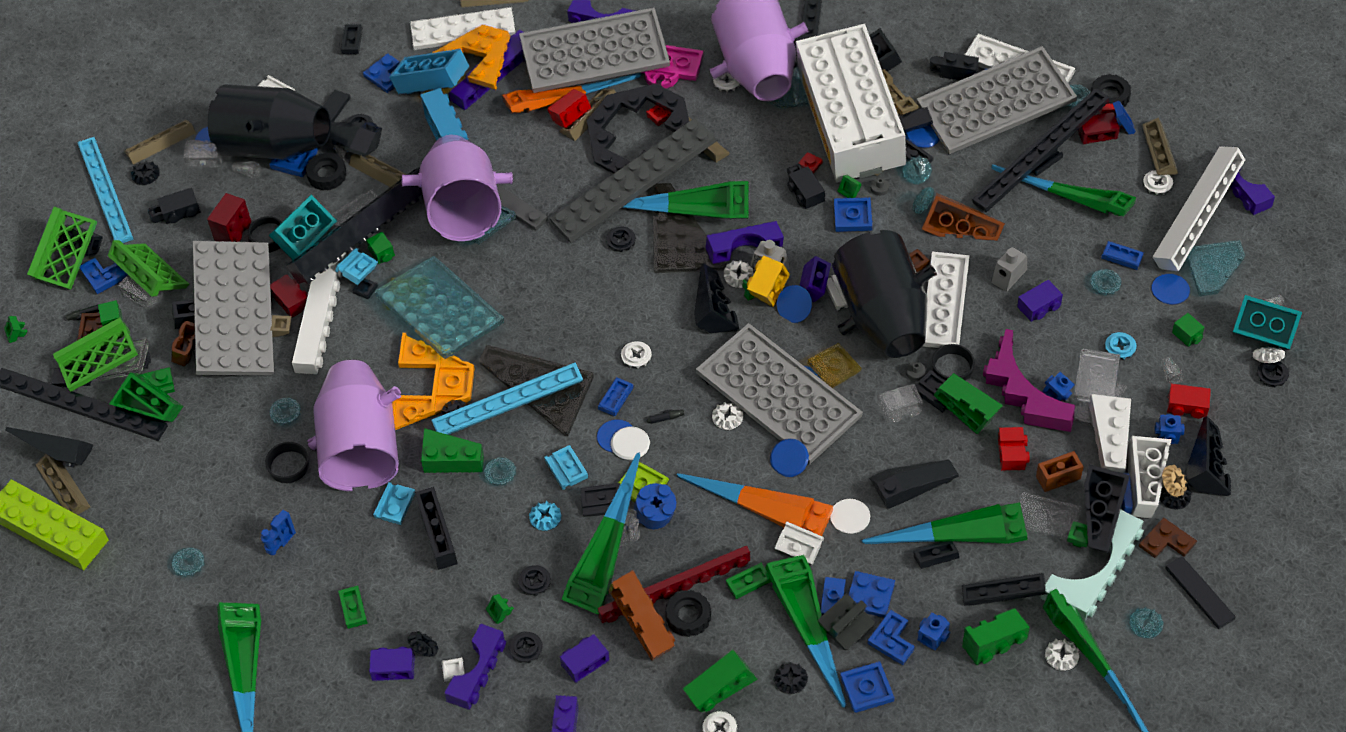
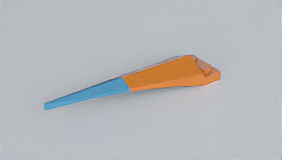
(526, 99)
(770, 504)

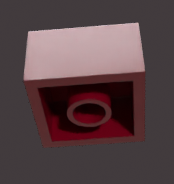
(229, 219)

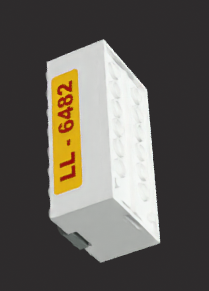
(851, 103)

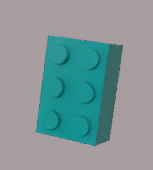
(302, 227)
(1267, 322)

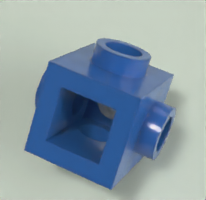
(1060, 386)
(1169, 428)
(933, 631)

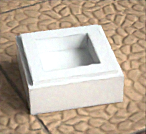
(452, 668)

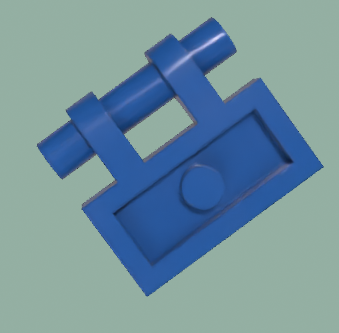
(280, 533)

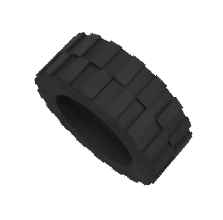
(1115, 82)
(320, 161)
(688, 598)

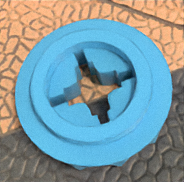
(1125, 340)
(545, 523)

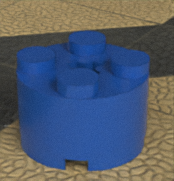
(652, 496)

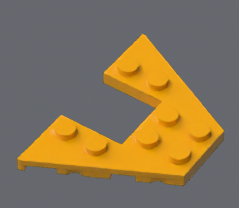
(487, 43)
(451, 382)

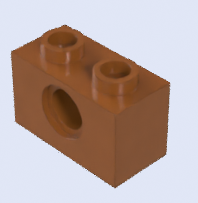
(1059, 471)

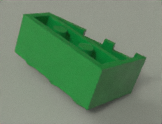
(145, 398)
(967, 402)
(450, 454)
(995, 636)
(720, 682)

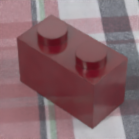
(1099, 128)
(289, 295)

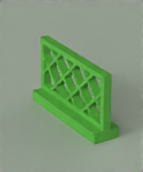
(47, 247)
(146, 267)
(90, 346)

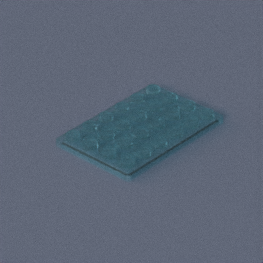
(439, 307)

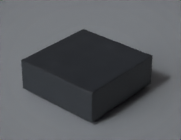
(365, 288)

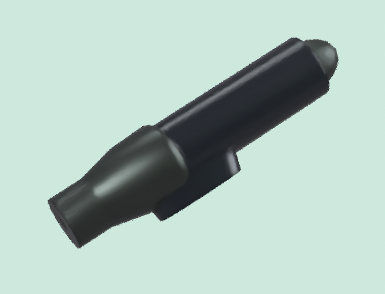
(77, 314)
(666, 415)

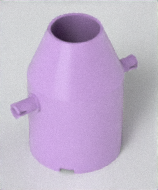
(756, 46)
(459, 188)
(355, 428)

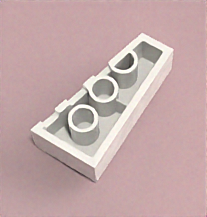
(1111, 429)
(1145, 466)

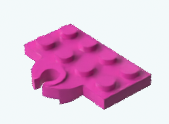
(683, 65)

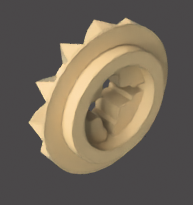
(1172, 474)

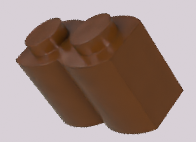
(184, 344)

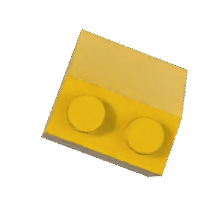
(768, 280)

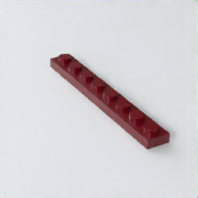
(684, 580)

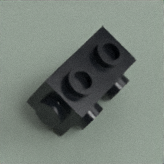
(93, 247)

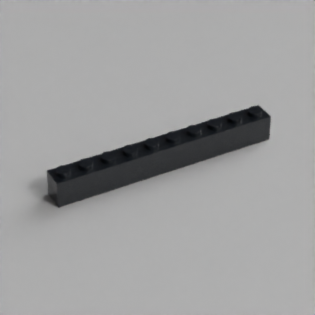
(353, 231)

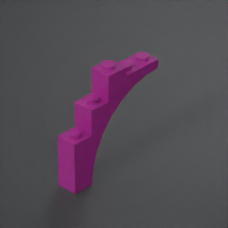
(1018, 391)

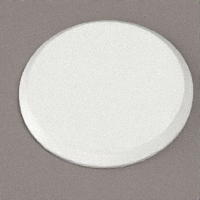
(629, 442)
(850, 516)

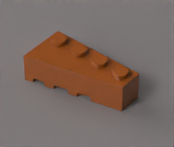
(641, 615)

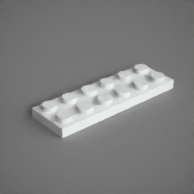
(444, 30)
(994, 52)
(946, 299)

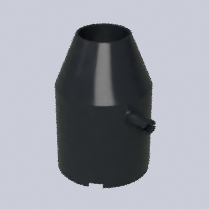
(266, 122)
(883, 292)

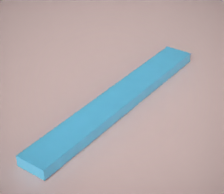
(105, 190)
(508, 400)

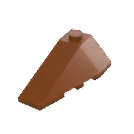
(952, 217)

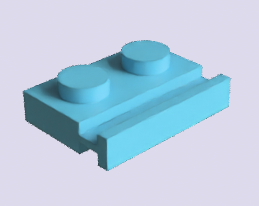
(356, 266)
(566, 467)
(394, 503)

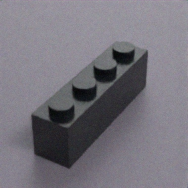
(436, 528)

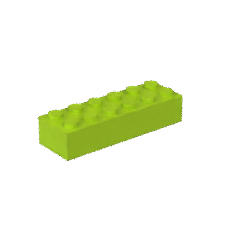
(50, 525)

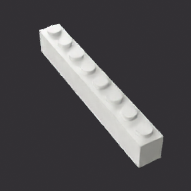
(1199, 208)
(316, 319)

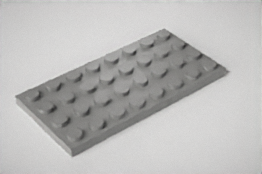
(594, 50)
(997, 99)
(232, 308)
(778, 391)

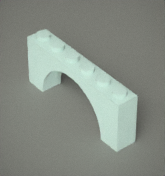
(1086, 592)

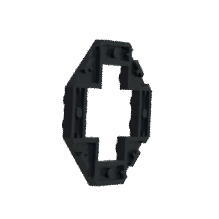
(632, 100)

